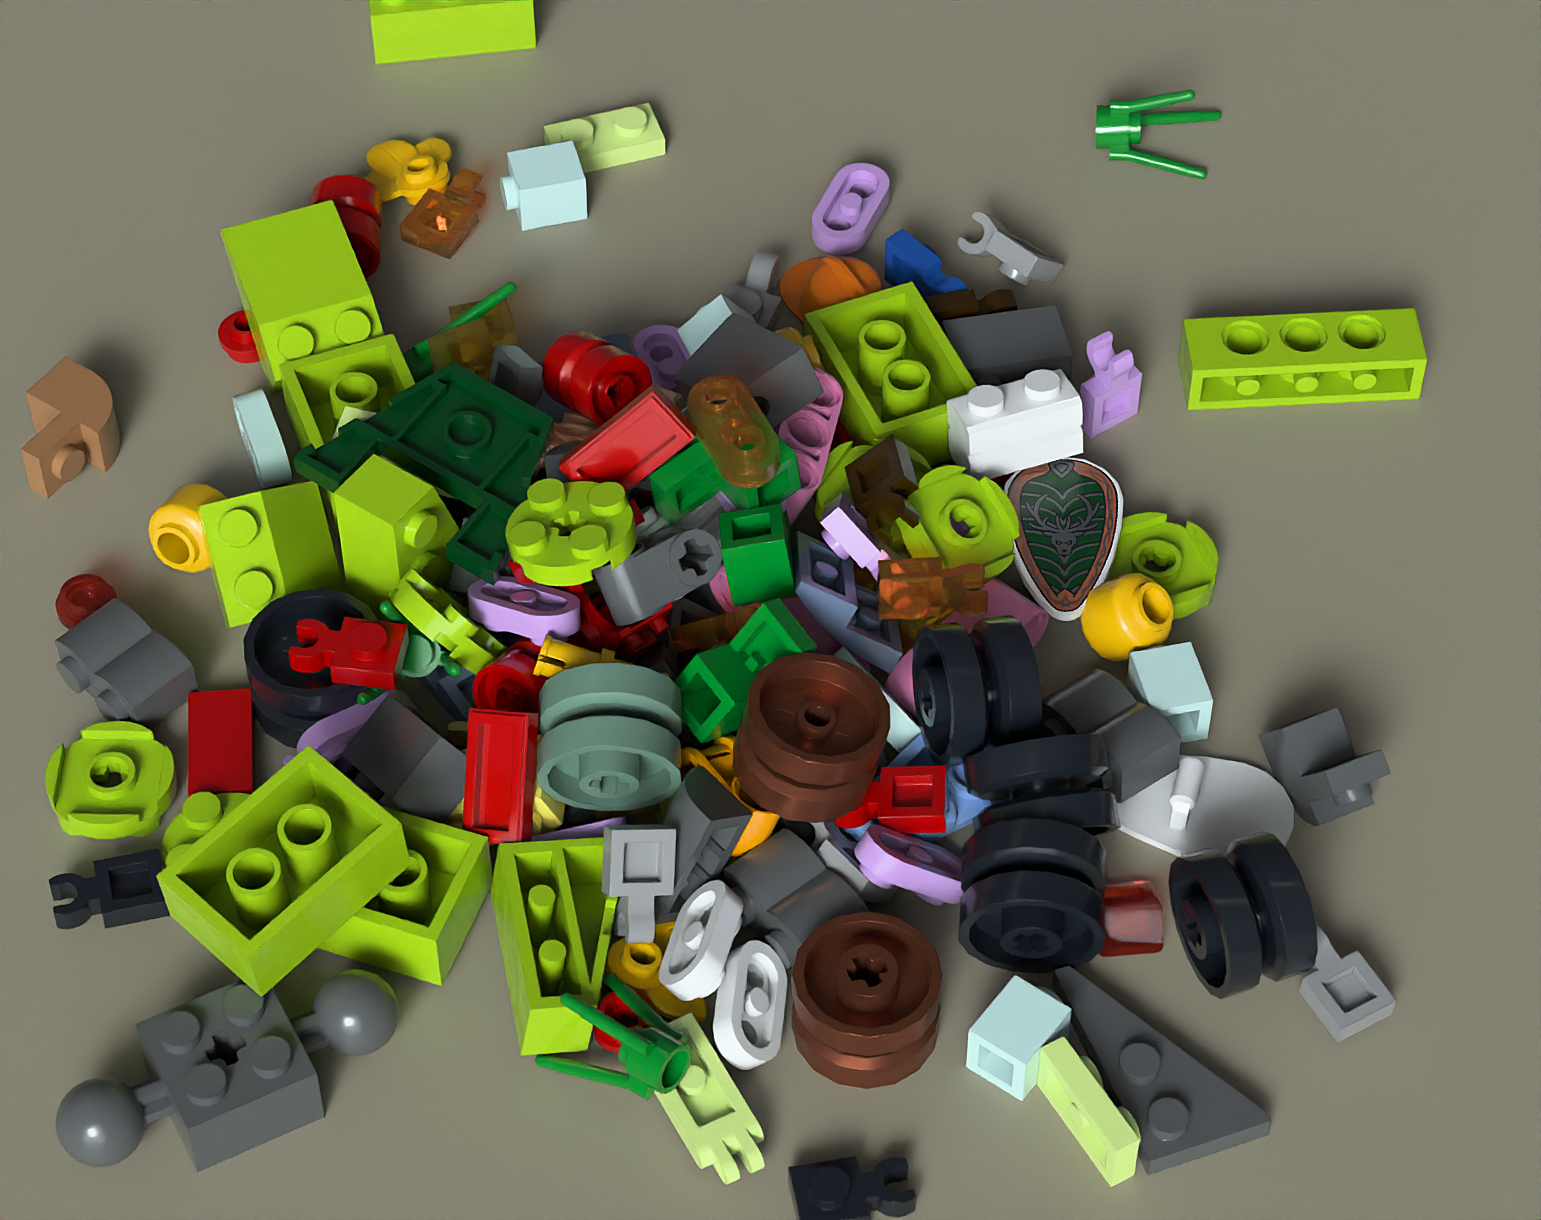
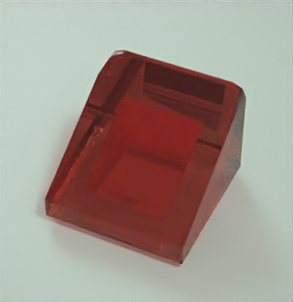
(1132, 919)

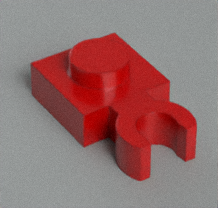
(358, 655)
(904, 800)

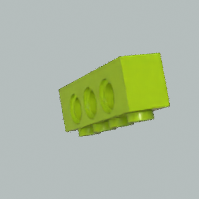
(1301, 359)

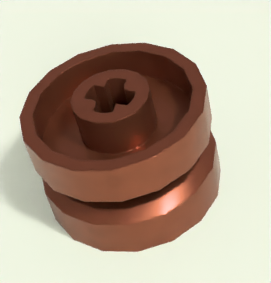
(810, 737)
(866, 999)

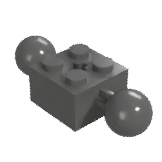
(228, 1071)

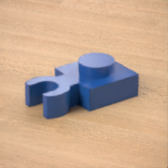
(917, 262)

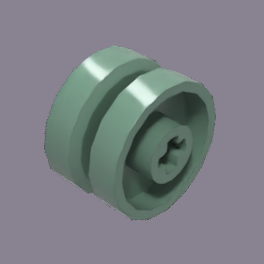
(609, 737)

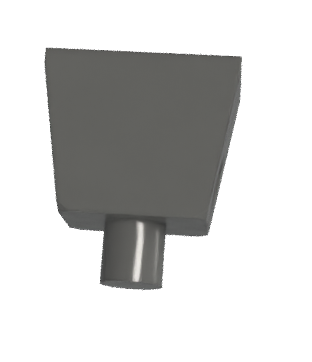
(765, 362)

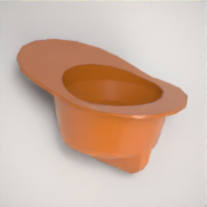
(826, 282)

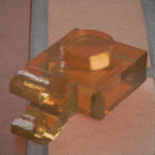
(445, 219)
(920, 586)

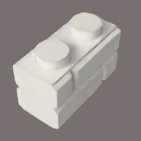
(1015, 424)

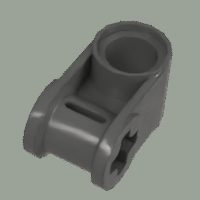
(653, 572)

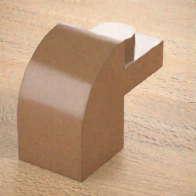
(73, 424)

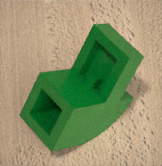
(693, 478)
(757, 554)
(719, 679)

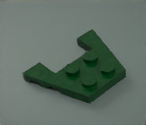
(459, 438)

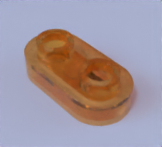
(732, 425)

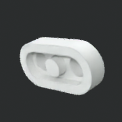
(701, 941)
(750, 1006)

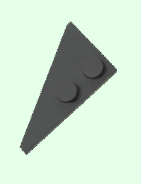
(1172, 1096)

